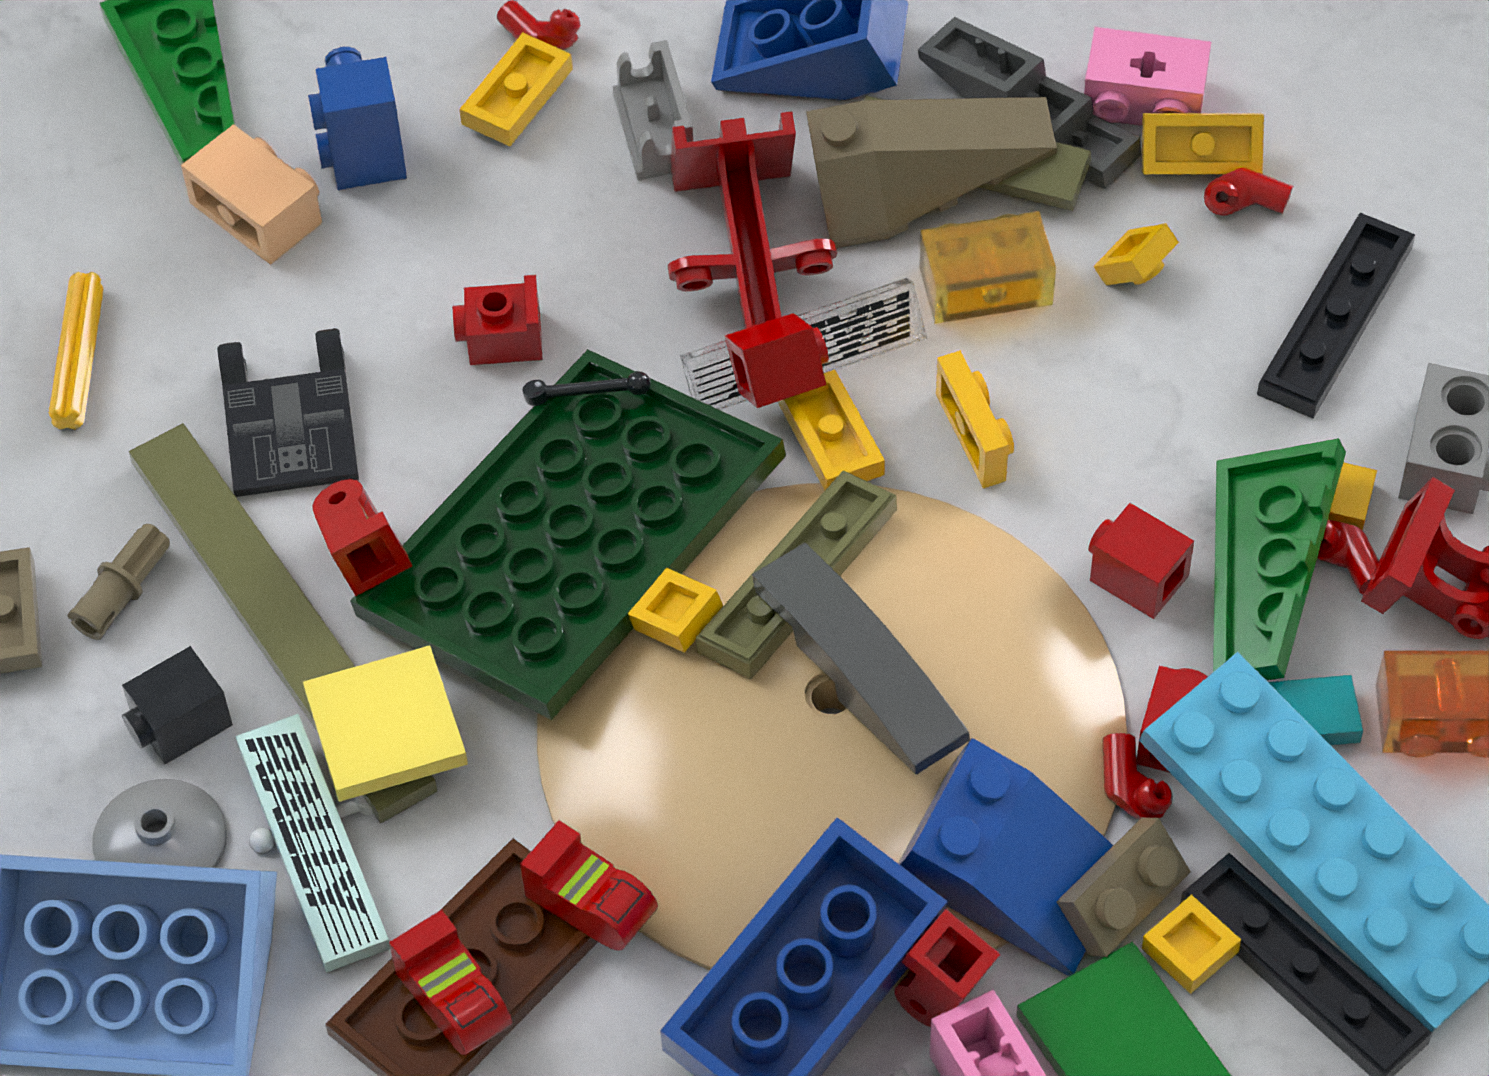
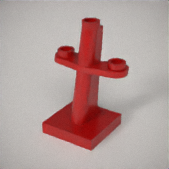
(736, 165)

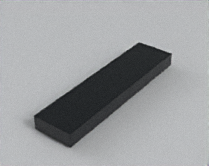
(1336, 315)
(1310, 971)

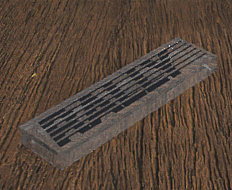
(851, 328)

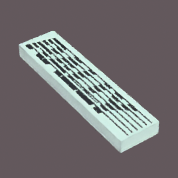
(312, 843)

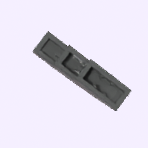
(990, 67)
(862, 657)

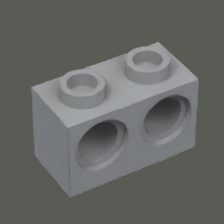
(1453, 430)

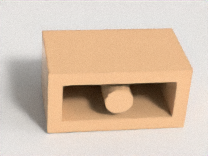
(252, 193)

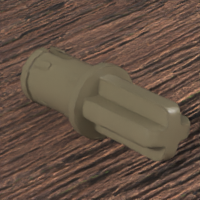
(118, 582)

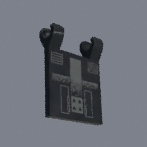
(288, 427)

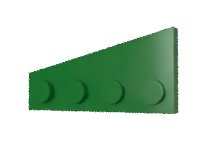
(178, 66)
(1266, 548)

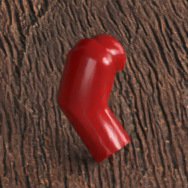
(558, 32)
(1244, 188)
(1351, 549)
(1126, 785)

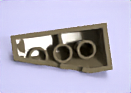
(909, 156)

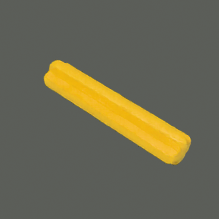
(76, 351)

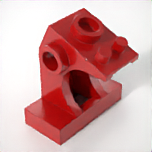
(1413, 552)

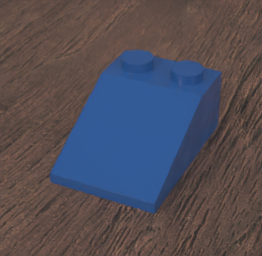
(810, 47)
(1005, 853)

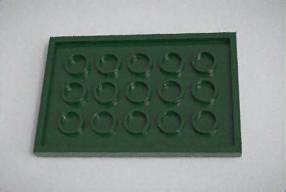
(566, 530)

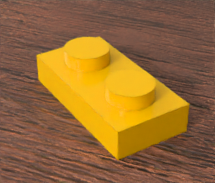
(516, 89)
(1201, 142)
(966, 405)
(833, 432)

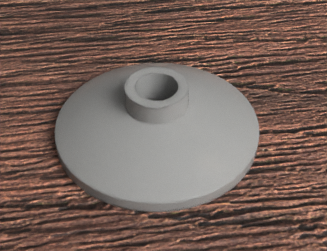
(193, 828)

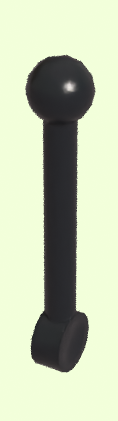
(537, 392)

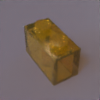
(987, 267)

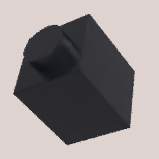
(175, 706)

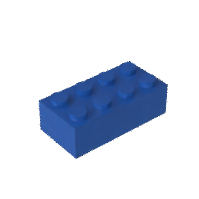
(806, 965)

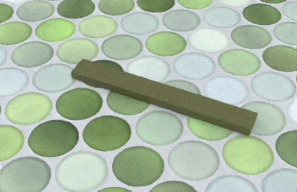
(252, 580)

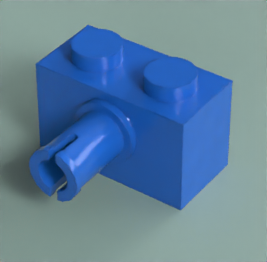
(359, 119)

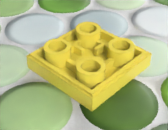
(385, 723)

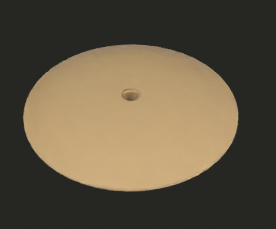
(730, 779)

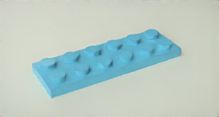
(1327, 840)

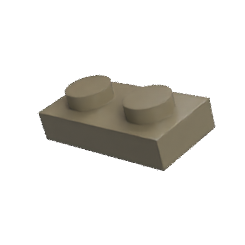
(18, 612)
(1123, 887)

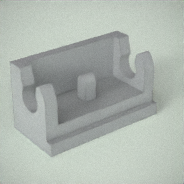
(649, 107)

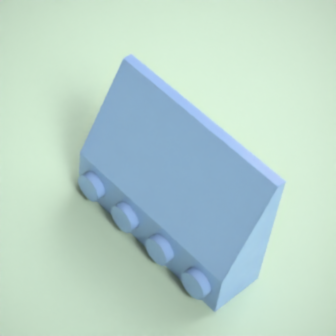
(132, 965)

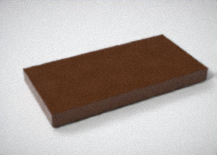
(512, 941)

